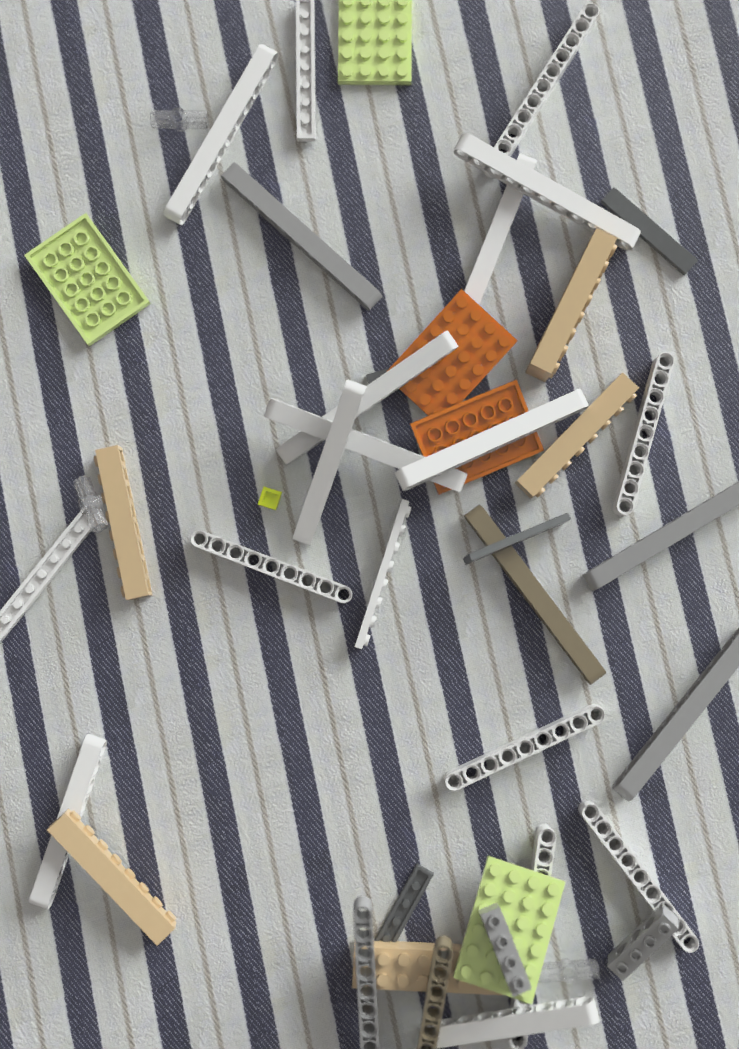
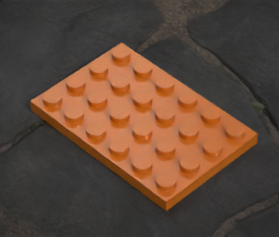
(480, 348)
(471, 418)

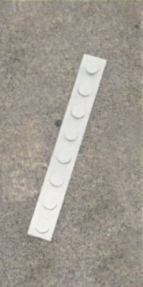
(305, 70)
(43, 574)
(381, 582)

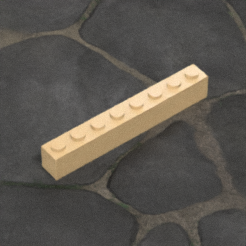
(576, 435)
(123, 523)
(113, 876)

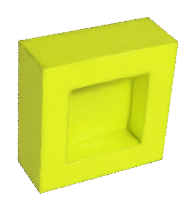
(269, 498)

